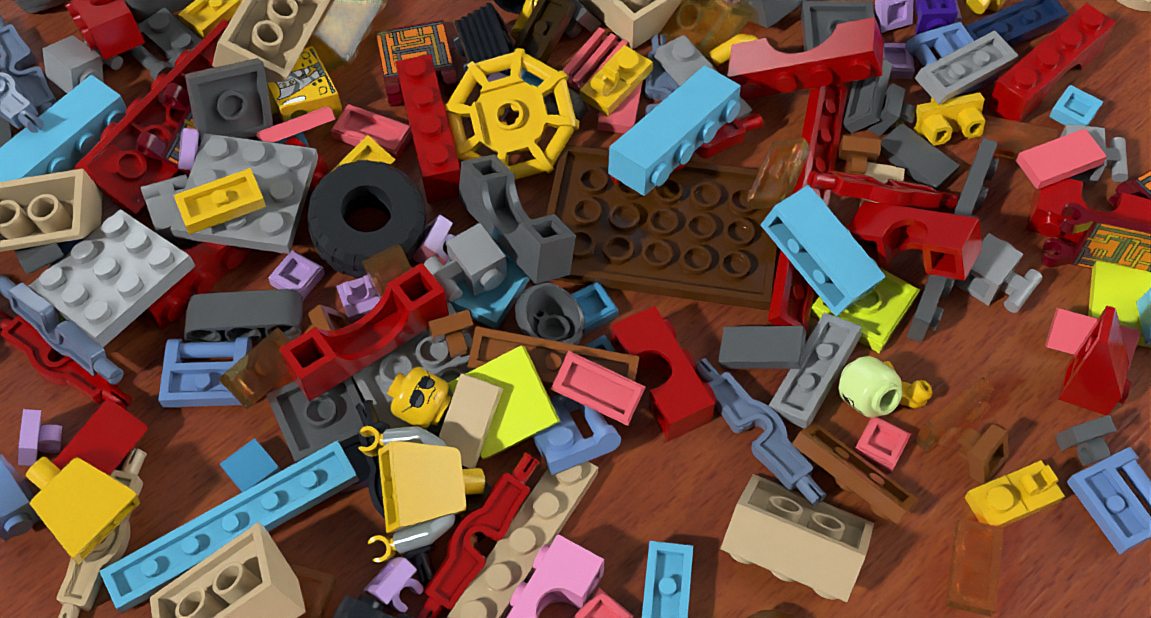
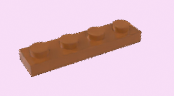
(544, 353)

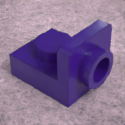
(934, 14)

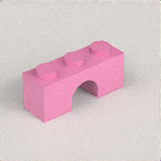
(561, 575)

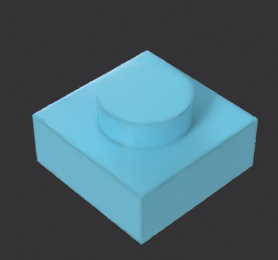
(1075, 107)

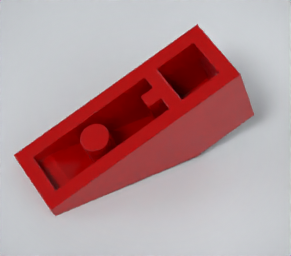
(1098, 368)

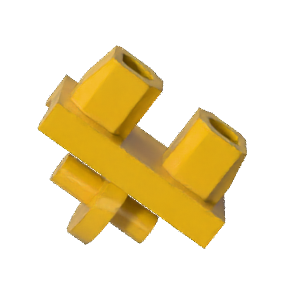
(954, 115)

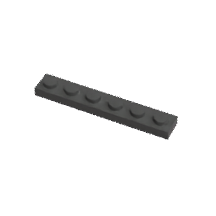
(972, 195)

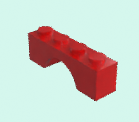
(848, 55)
(1031, 79)
(429, 128)
(328, 357)

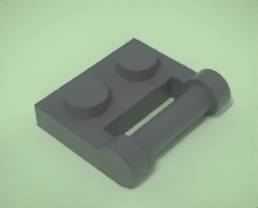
(168, 37)

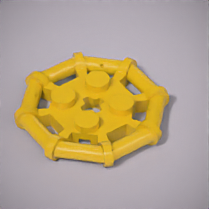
(522, 98)

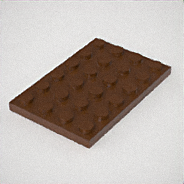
(678, 240)

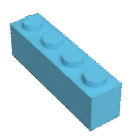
(674, 130)
(67, 133)

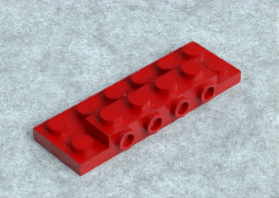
(114, 160)

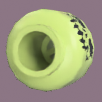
(870, 387)

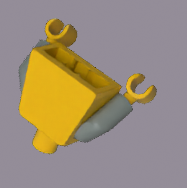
(419, 486)

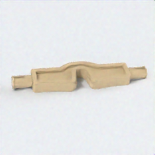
(84, 580)

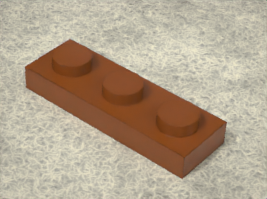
(854, 473)

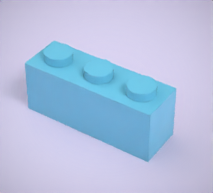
(822, 250)

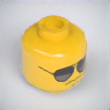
(419, 397)

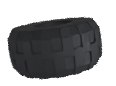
(361, 186)

